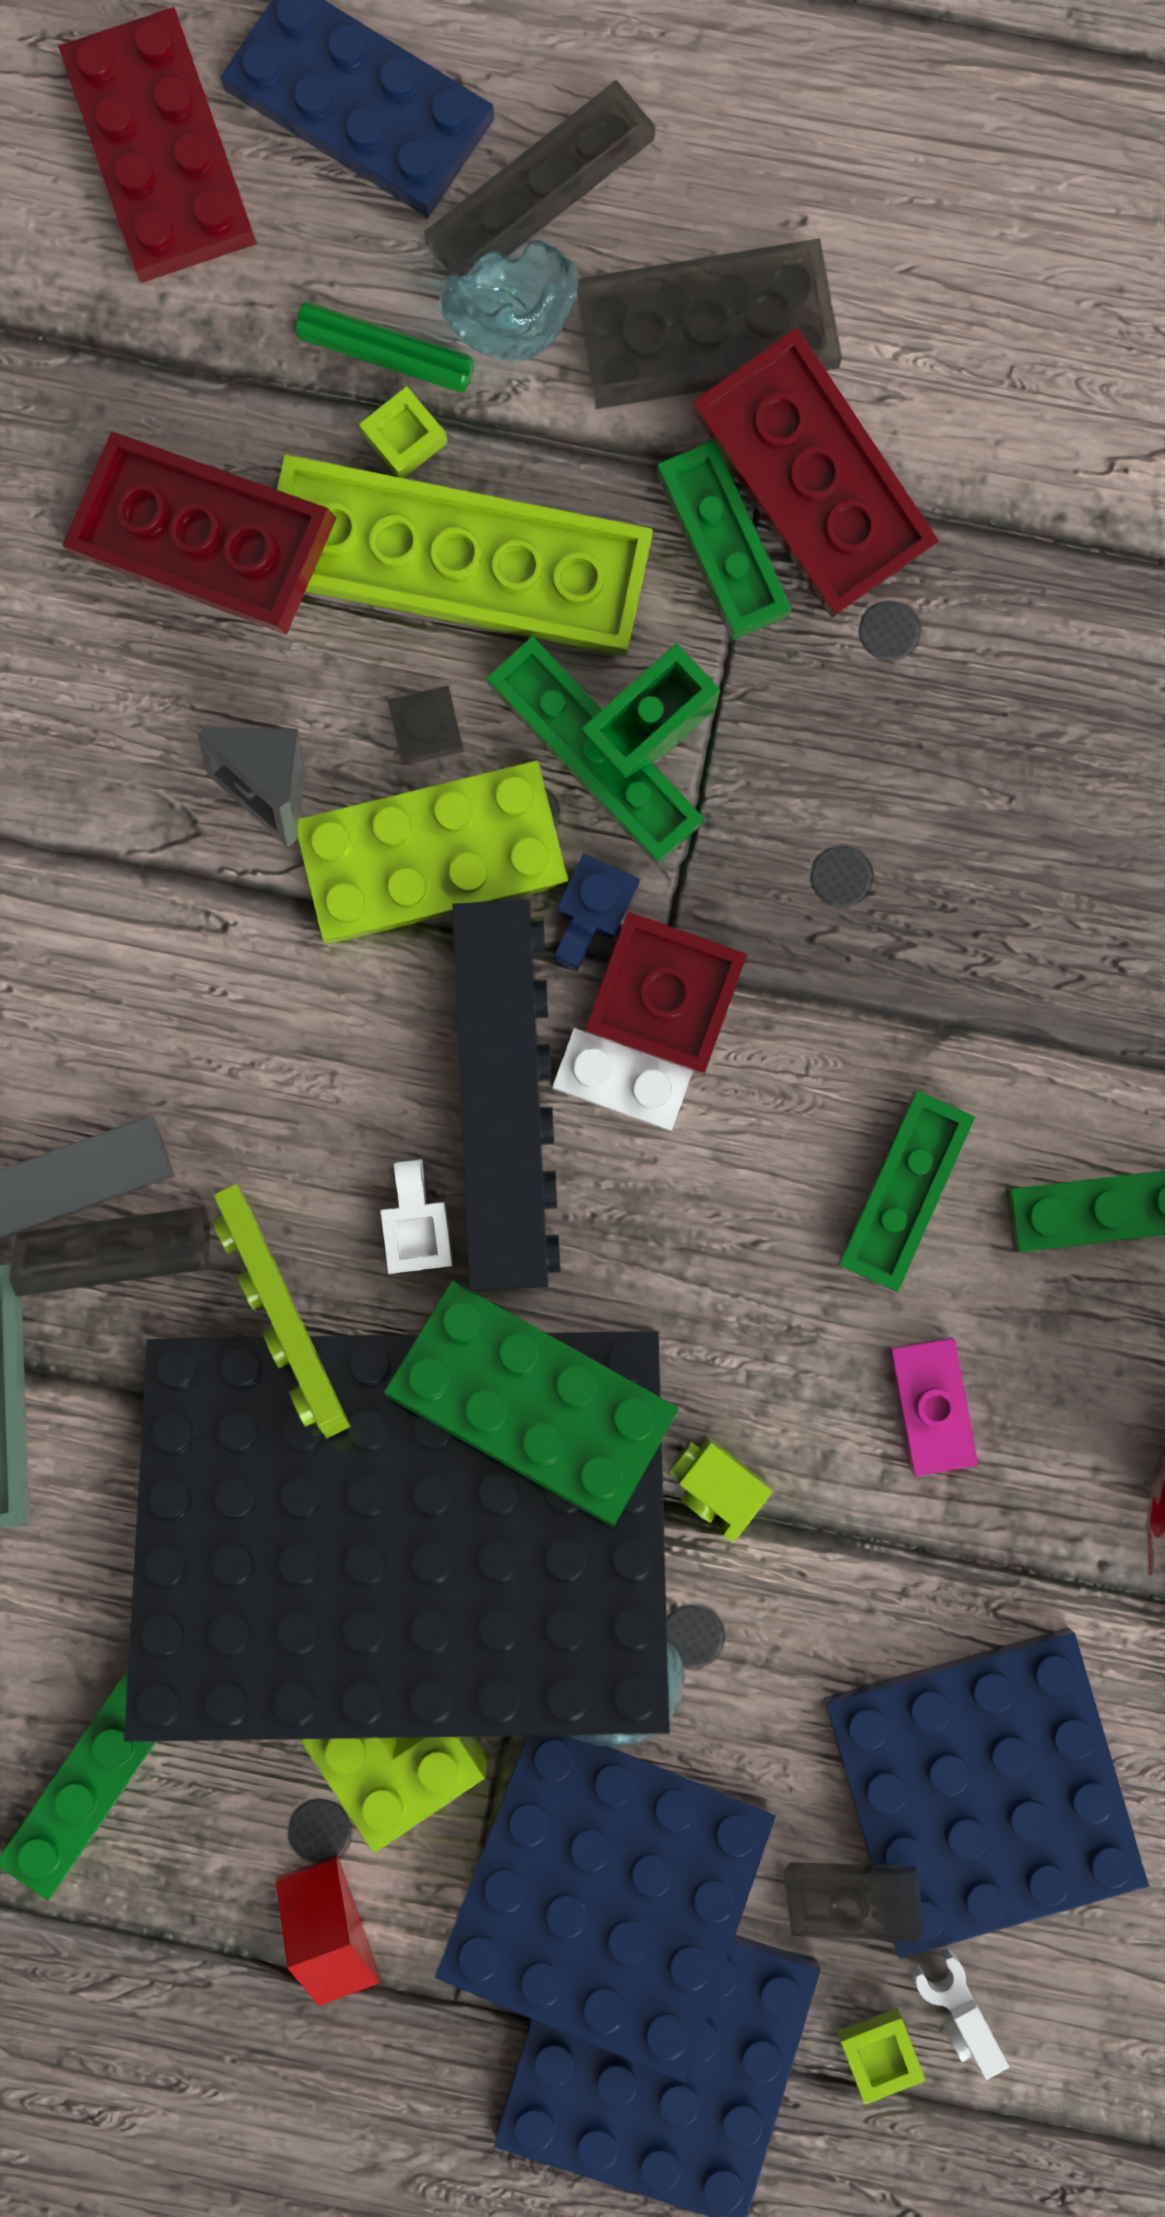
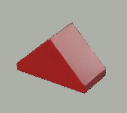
(324, 1932)

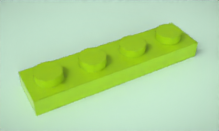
(288, 1338)

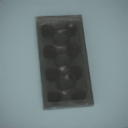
(701, 320)

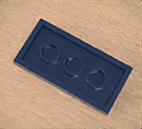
(359, 99)

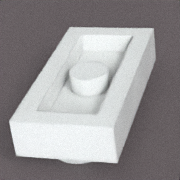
(622, 1079)

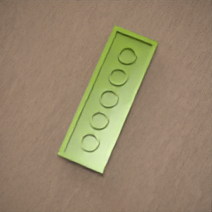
(474, 557)

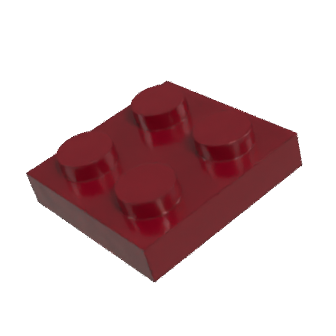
(666, 993)

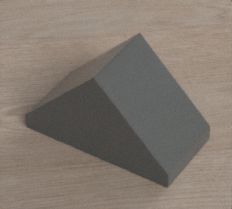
(260, 771)

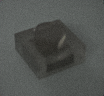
(425, 725)

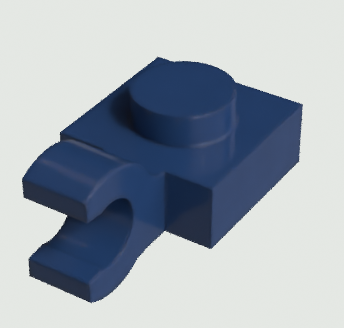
(594, 904)

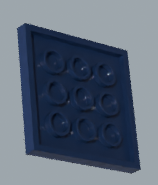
(990, 1787)
(607, 1900)
(660, 2136)

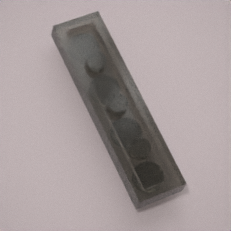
(542, 181)

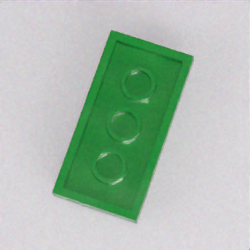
(532, 1403)

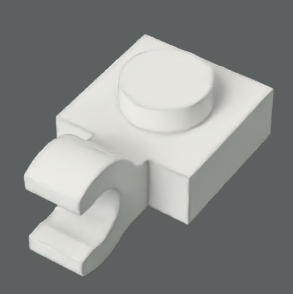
(416, 1230)
(967, 2027)

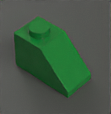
(653, 712)

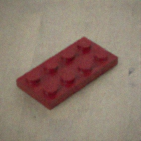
(157, 145)
(814, 472)
(199, 532)

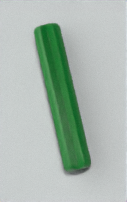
(384, 347)

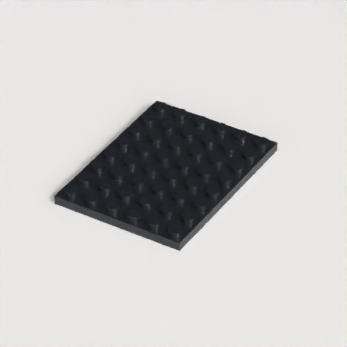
(377, 1568)

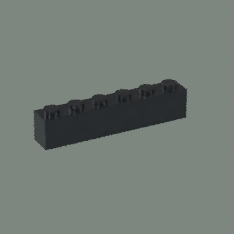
(502, 1095)

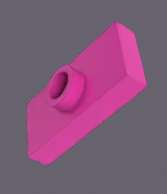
(933, 1406)

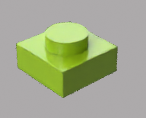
(403, 433)
(881, 2056)

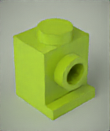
(719, 1486)

